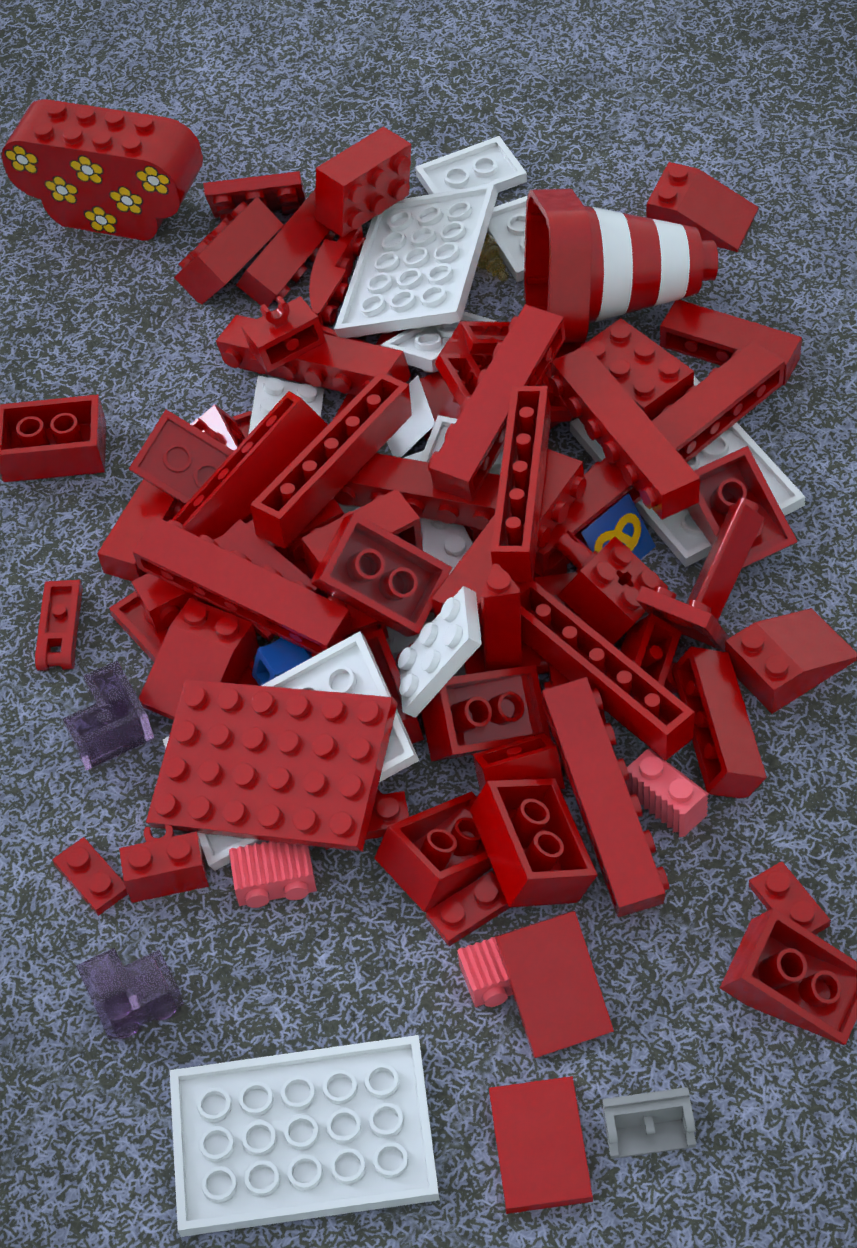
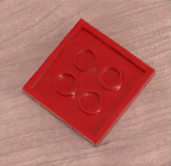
(276, 191)

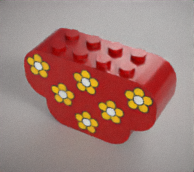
(102, 166)

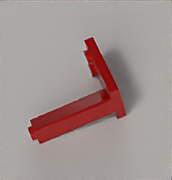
(715, 582)
(501, 627)

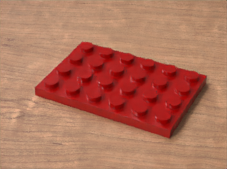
(273, 764)

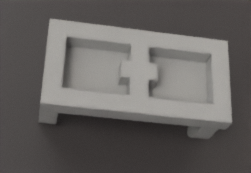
(649, 1123)

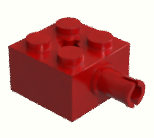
(606, 585)

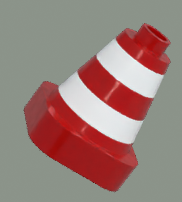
(605, 261)

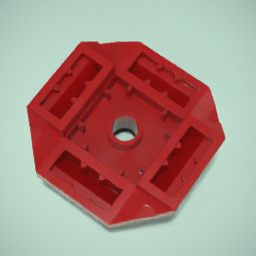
(471, 351)

